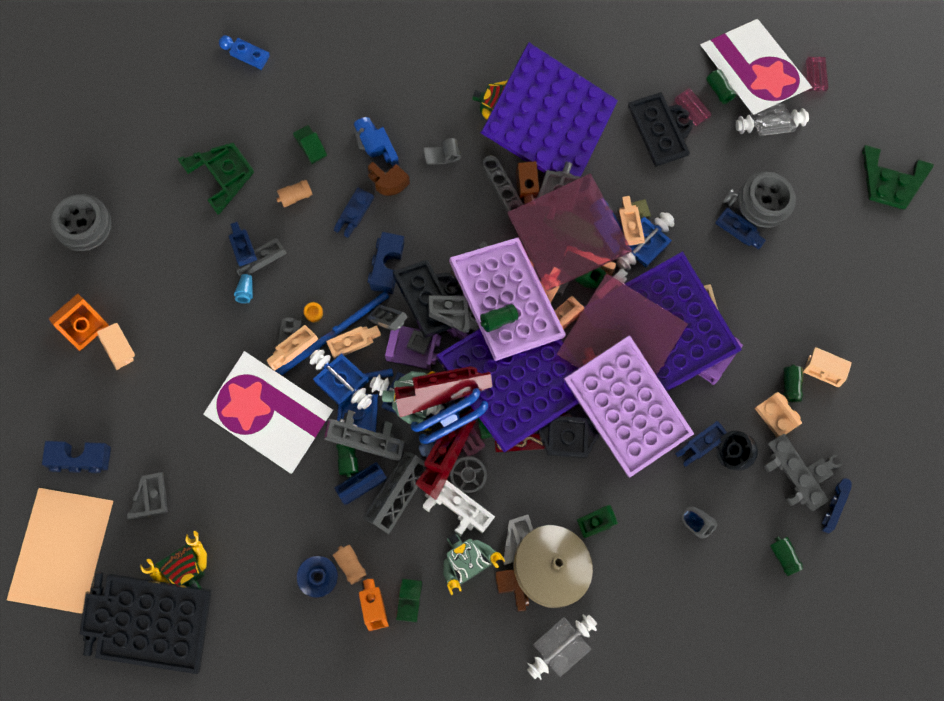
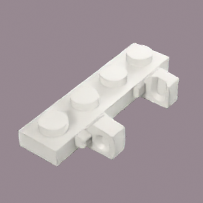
(469, 511)

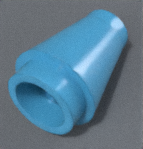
(244, 289)

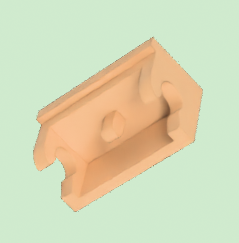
(568, 312)
(116, 345)
(827, 367)

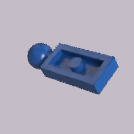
(245, 51)

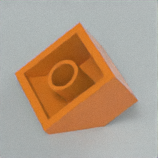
(78, 322)

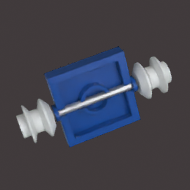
(654, 242)
(340, 379)

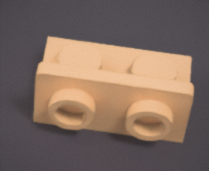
(778, 414)

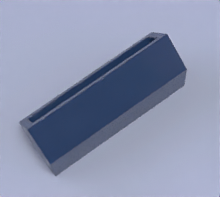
(360, 483)

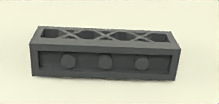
(394, 489)

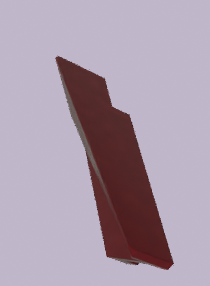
(439, 388)
(442, 459)

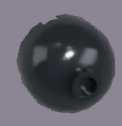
(737, 450)

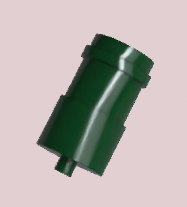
(721, 86)
(498, 317)
(793, 383)
(347, 460)
(786, 555)

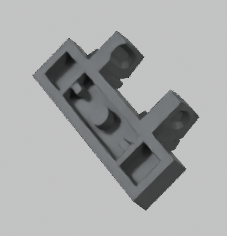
(377, 443)
(805, 486)

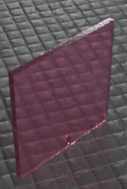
(569, 232)
(615, 314)

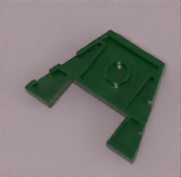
(228, 169)
(890, 185)

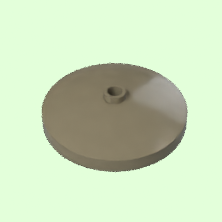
(540, 576)

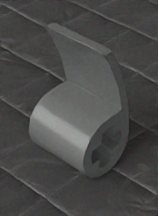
(441, 155)

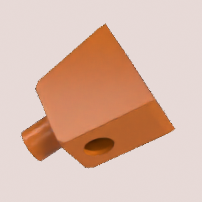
(373, 613)

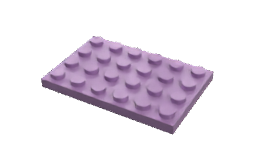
(501, 277)
(628, 406)

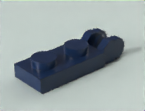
(354, 211)
(703, 442)
(837, 503)

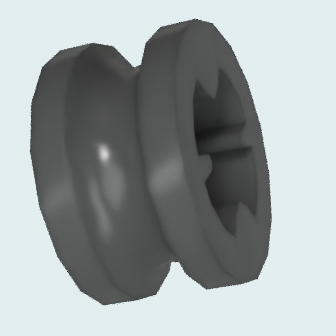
(731, 198)

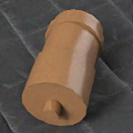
(294, 193)
(349, 563)

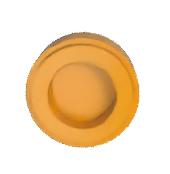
(313, 312)

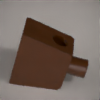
(527, 176)

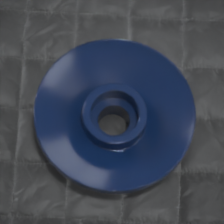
(307, 572)

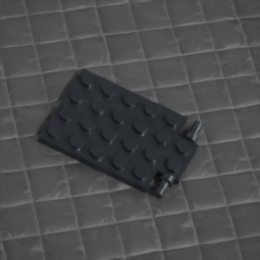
(146, 622)

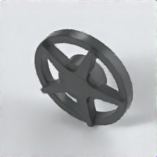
(468, 474)

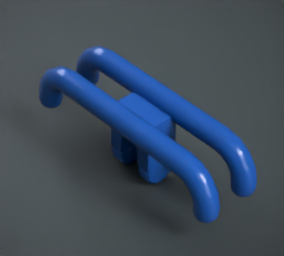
(450, 418)

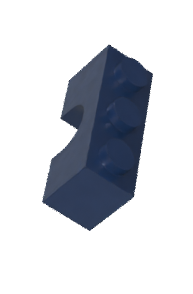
(389, 247)
(58, 456)

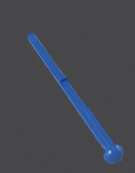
(336, 330)

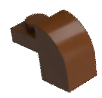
(388, 183)
(506, 583)

